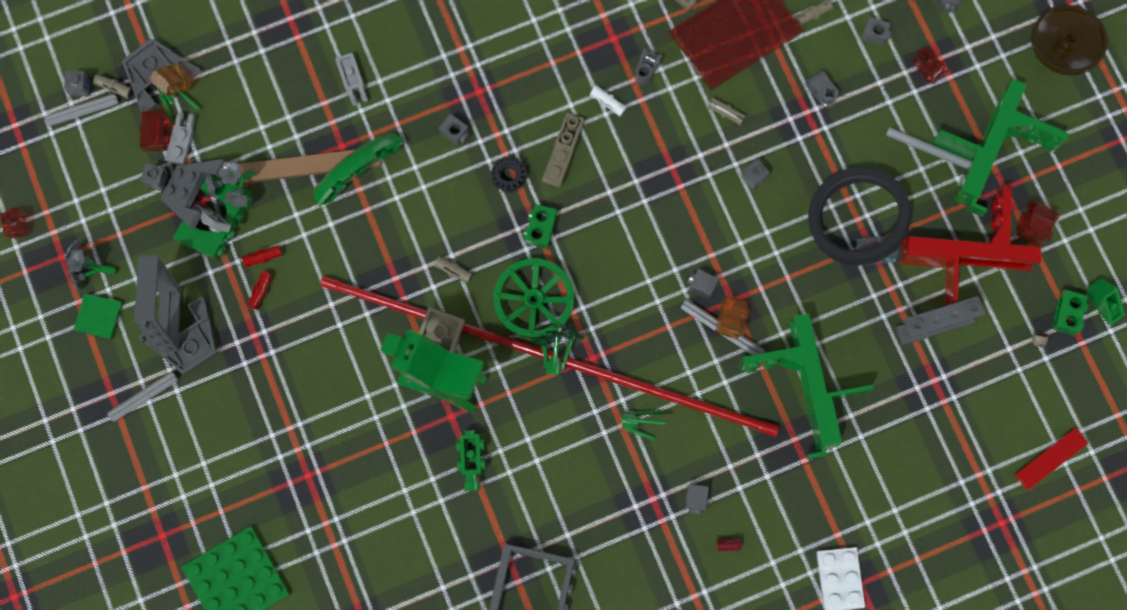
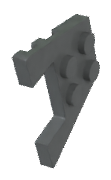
(143, 63)
(184, 187)
(195, 342)

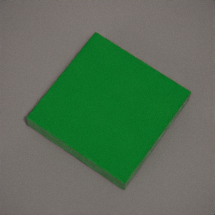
(98, 316)

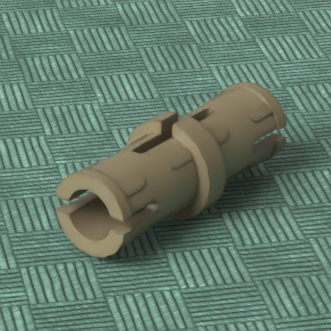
(814, 12)
(112, 86)
(726, 111)
(453, 269)

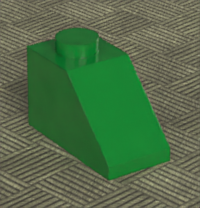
(1106, 300)

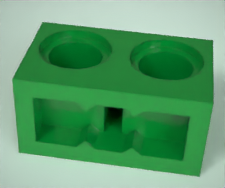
(544, 227)
(1065, 310)

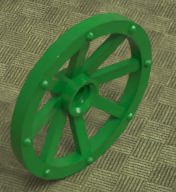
(529, 294)

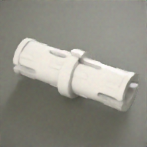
(608, 101)

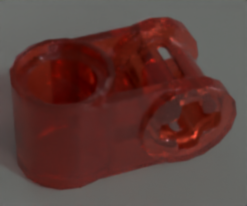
(930, 66)

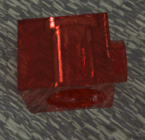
(20, 229)

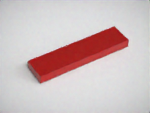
(1051, 459)

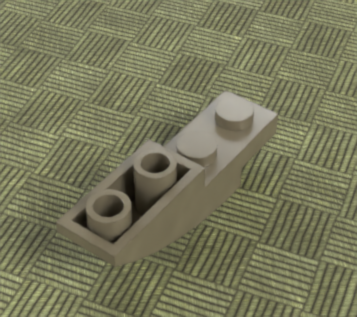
(563, 150)

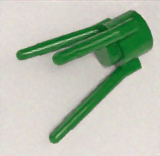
(164, 98)
(632, 419)

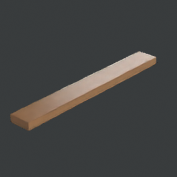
(295, 166)

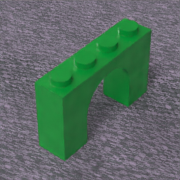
(209, 242)

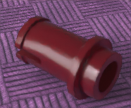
(729, 544)

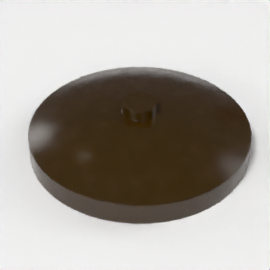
(1069, 40)

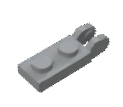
(351, 76)
(180, 140)
(212, 219)

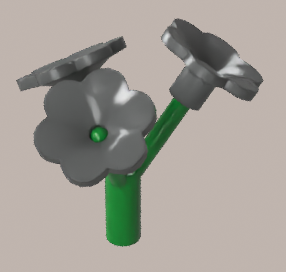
(231, 174)
(76, 260)

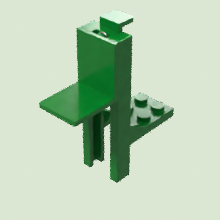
(1003, 124)
(806, 361)
(433, 369)

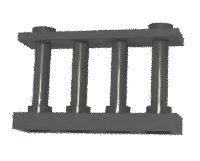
(939, 321)

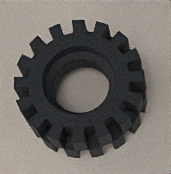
(504, 164)

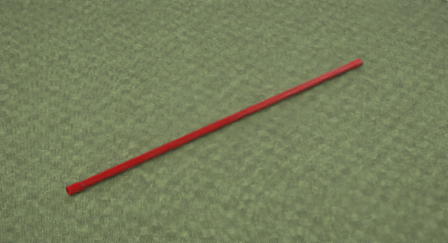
(761, 426)

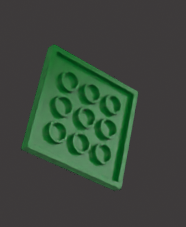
(236, 575)

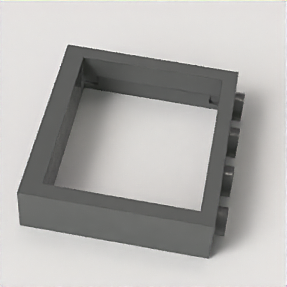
(155, 277)
(503, 567)

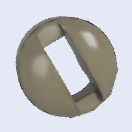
(1039, 339)

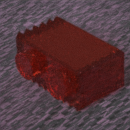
(153, 131)

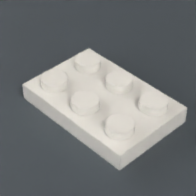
(840, 579)

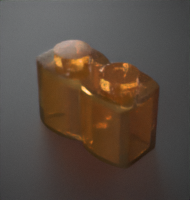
(171, 79)
(732, 317)

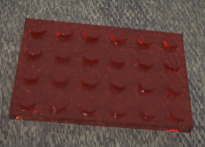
(733, 36)

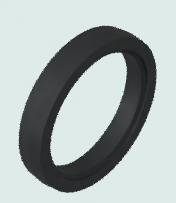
(846, 178)

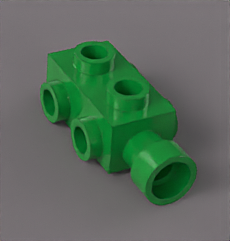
(469, 456)

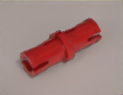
(262, 256)
(259, 290)

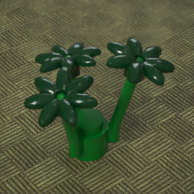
(554, 364)

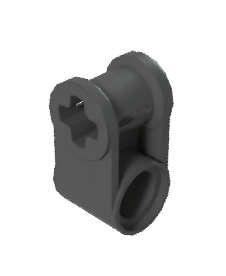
(648, 64)
(820, 87)

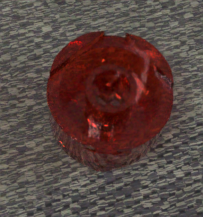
(1037, 223)

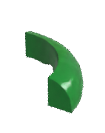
(354, 165)

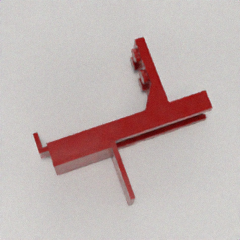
(955, 253)

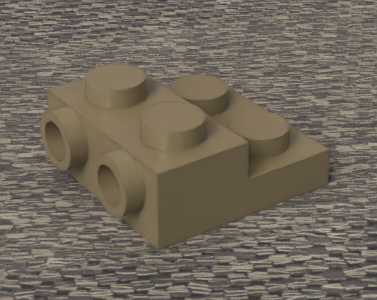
(442, 328)

